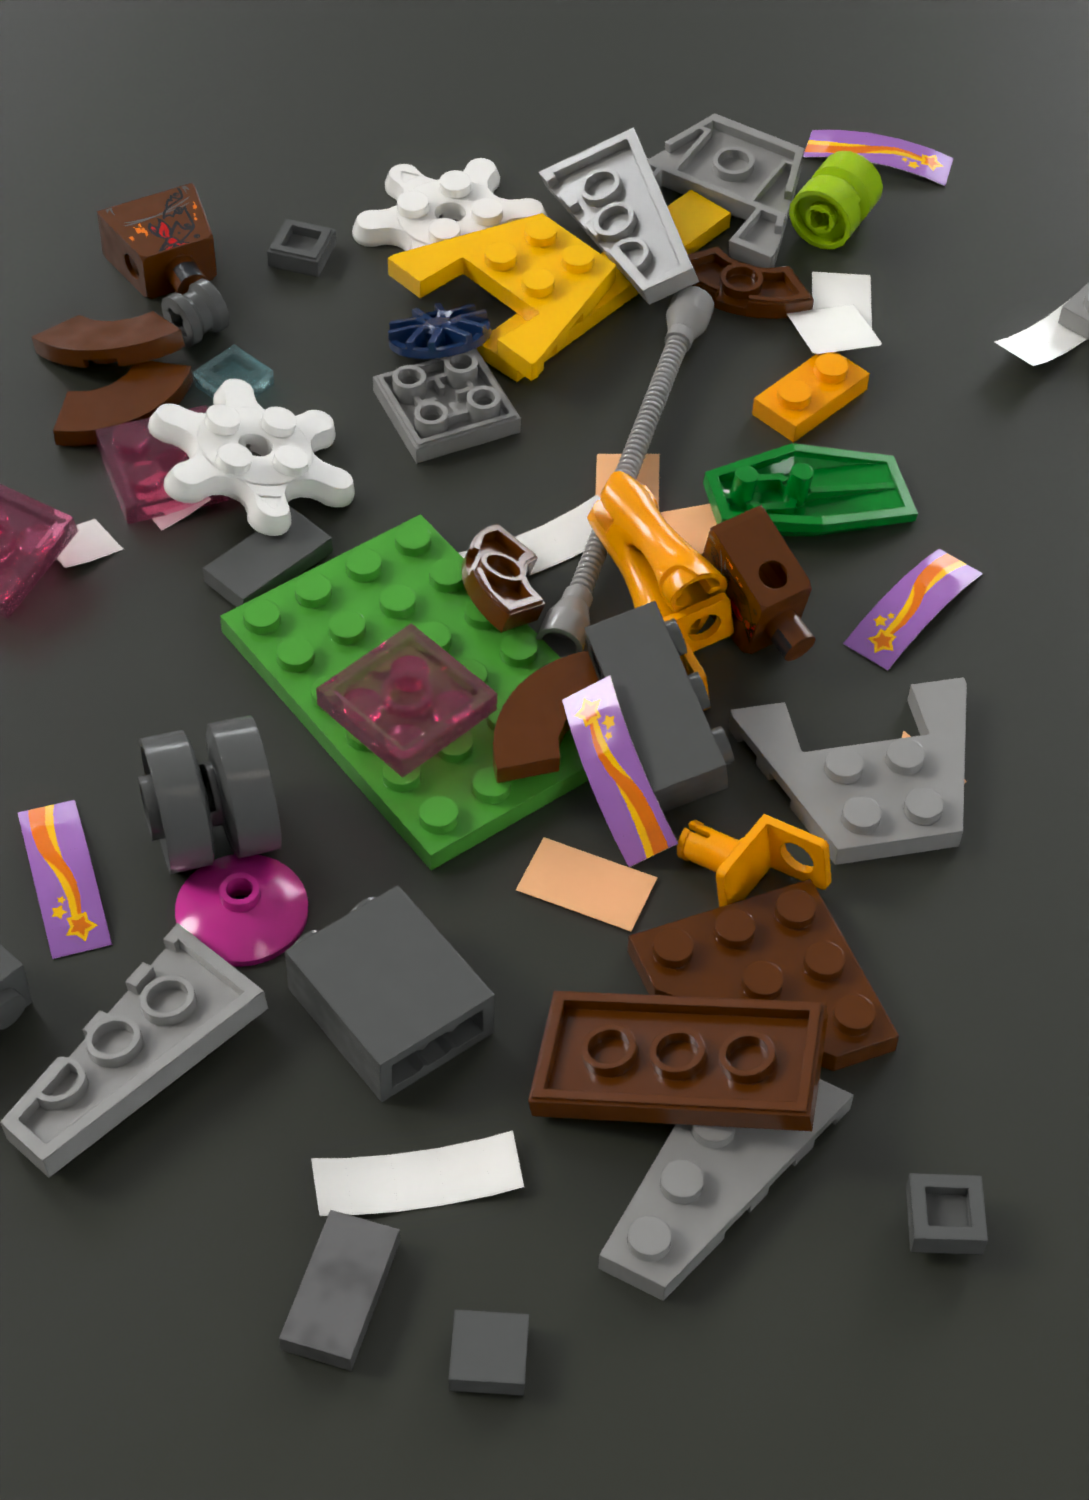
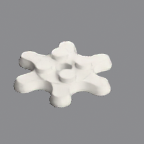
(421, 201)
(225, 466)

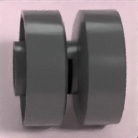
(190, 797)

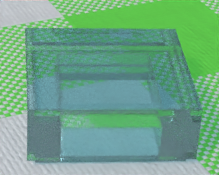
(233, 364)

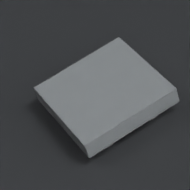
(446, 405)

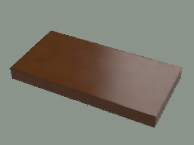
(680, 1060)

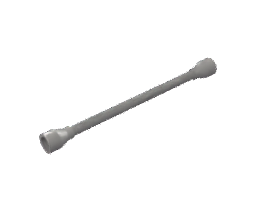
(685, 320)

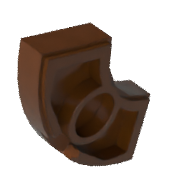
(749, 289)
(108, 342)
(125, 400)
(497, 579)
(535, 718)

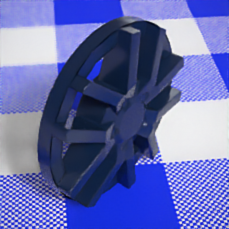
(439, 332)

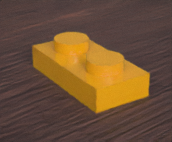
(810, 394)

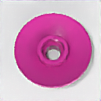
(247, 928)

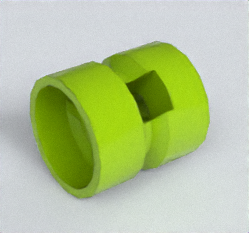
(836, 200)

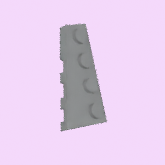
(624, 213)
(149, 1039)
(700, 1189)

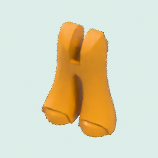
(650, 552)

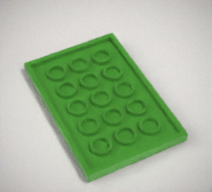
(352, 605)

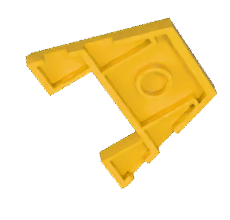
(529, 268)

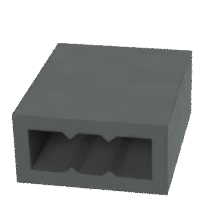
(389, 992)

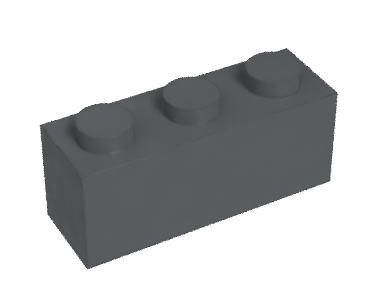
(661, 705)

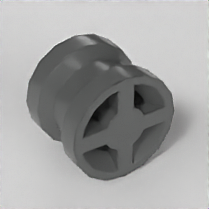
(196, 311)

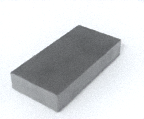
(340, 1290)

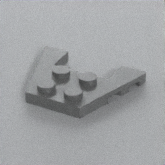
(740, 172)
(875, 794)

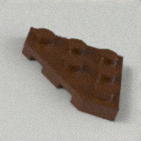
(771, 950)

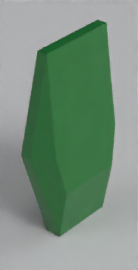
(813, 490)

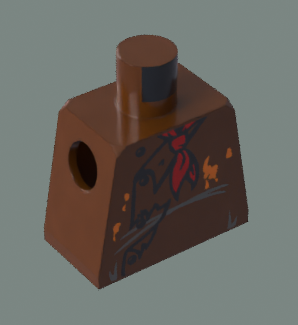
(159, 241)
(763, 585)

